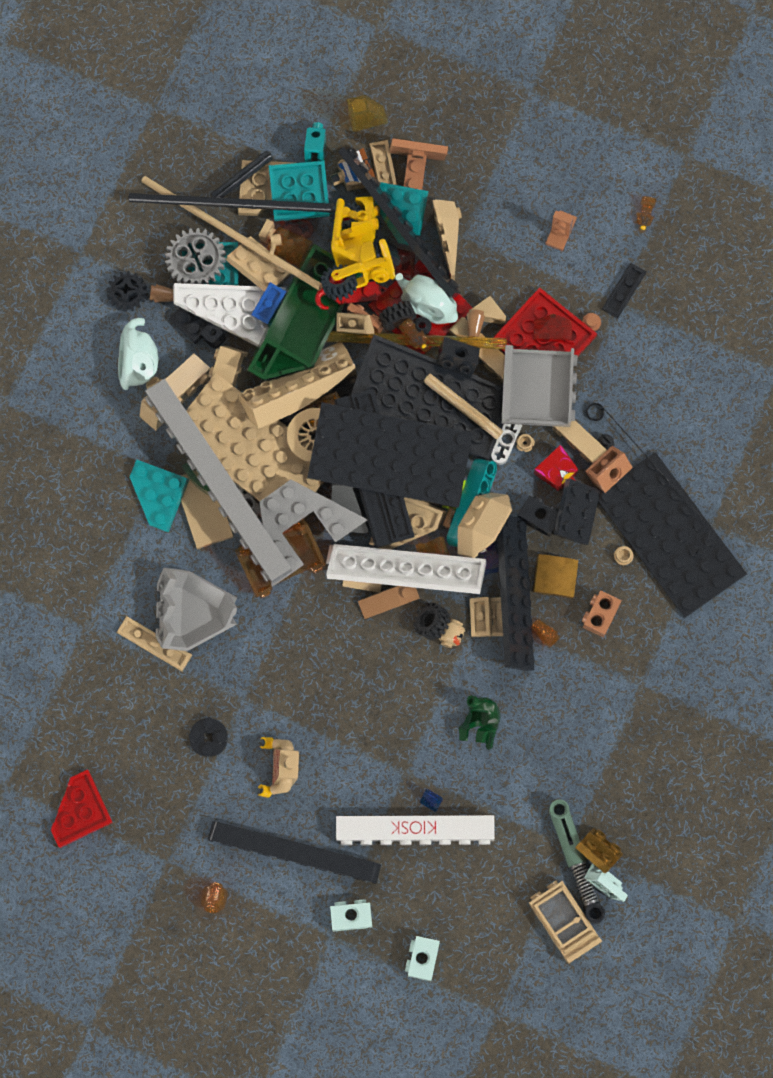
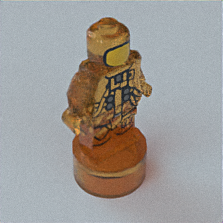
(644, 218)
(417, 338)

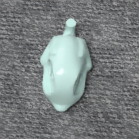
(428, 299)
(137, 356)

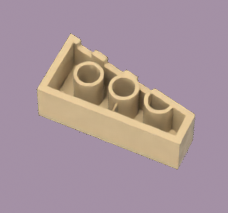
(183, 382)

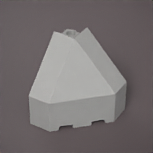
(191, 610)

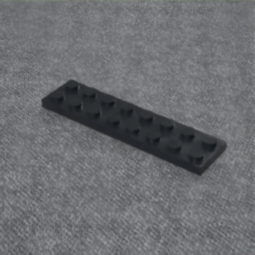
(515, 595)

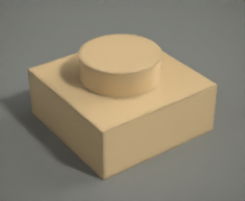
(267, 230)

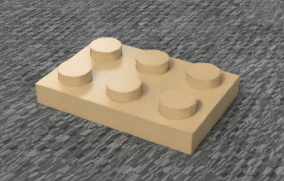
(256, 267)

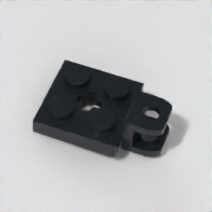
(197, 330)

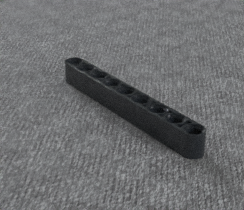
(294, 851)

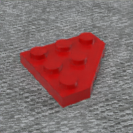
(80, 811)

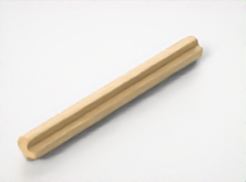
(463, 406)

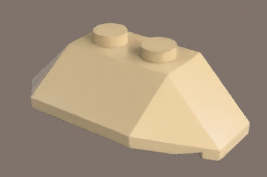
(482, 523)

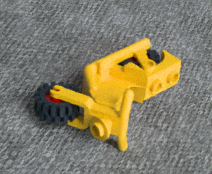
(354, 250)

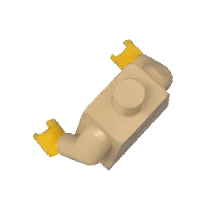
(284, 766)

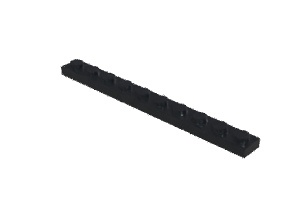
(404, 227)

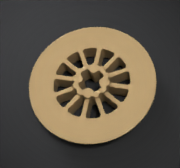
(294, 428)

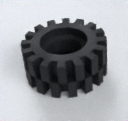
(396, 315)
(424, 618)

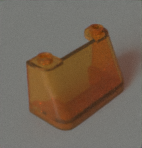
(302, 542)

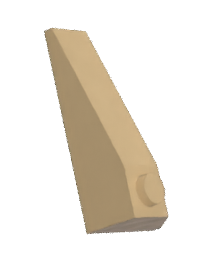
(447, 224)

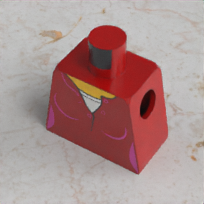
(556, 469)

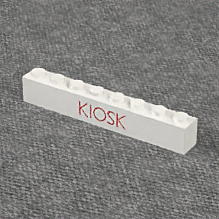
(414, 828)

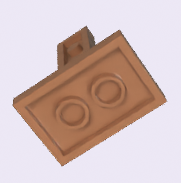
(416, 166)

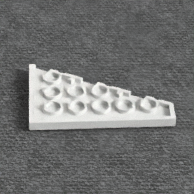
(224, 306)

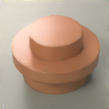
(592, 320)

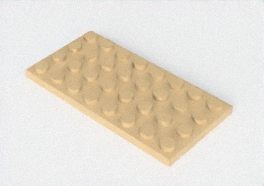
(252, 456)

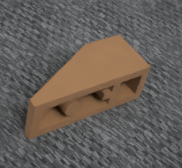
(387, 600)

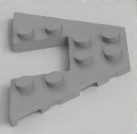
(293, 503)

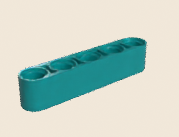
(477, 483)

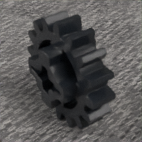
(126, 283)

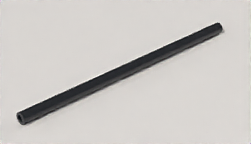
(230, 202)

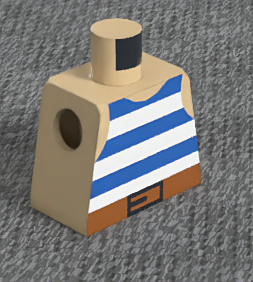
(347, 176)

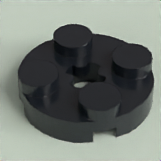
(208, 748)

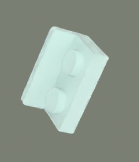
(606, 883)

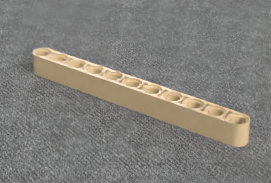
(575, 435)

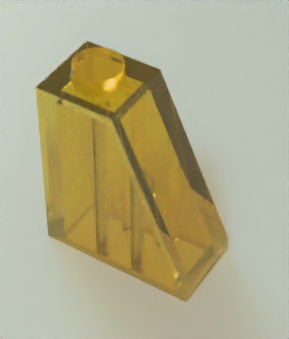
(365, 113)

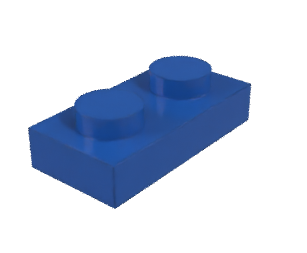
(269, 303)

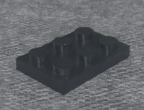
(577, 512)

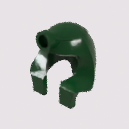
(481, 713)

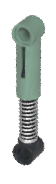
(575, 859)

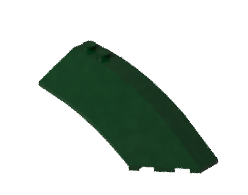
(298, 326)

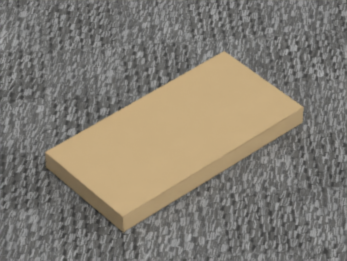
(203, 517)

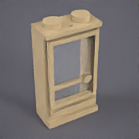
(564, 921)

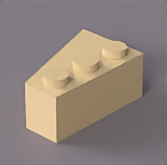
(227, 363)

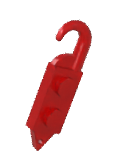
(363, 294)

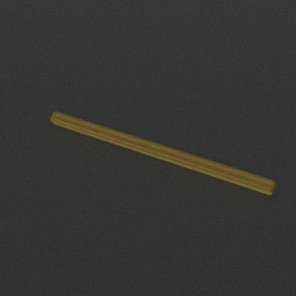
(432, 340)

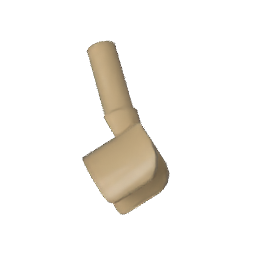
(275, 240)

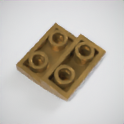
(555, 576)
(599, 850)

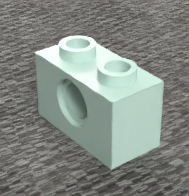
(339, 919)
(425, 946)

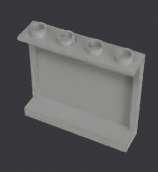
(538, 387)

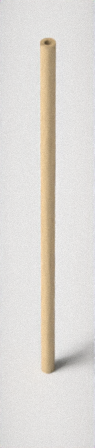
(237, 236)

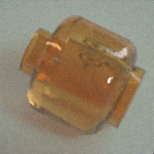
(214, 897)

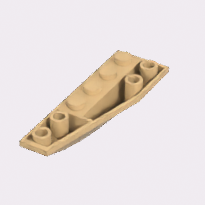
(292, 392)

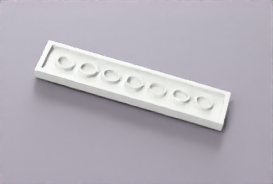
(406, 569)

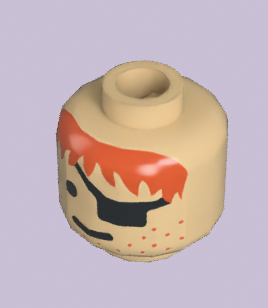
(453, 634)

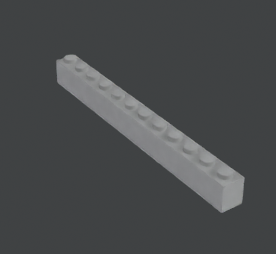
(218, 481)

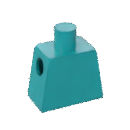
(315, 142)

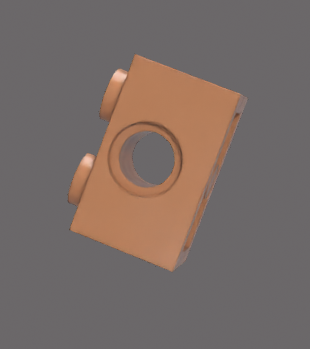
(608, 469)

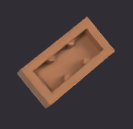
(561, 229)

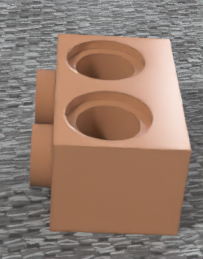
(605, 615)

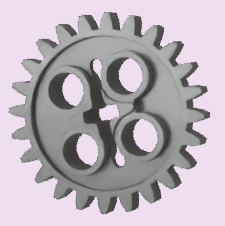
(211, 250)

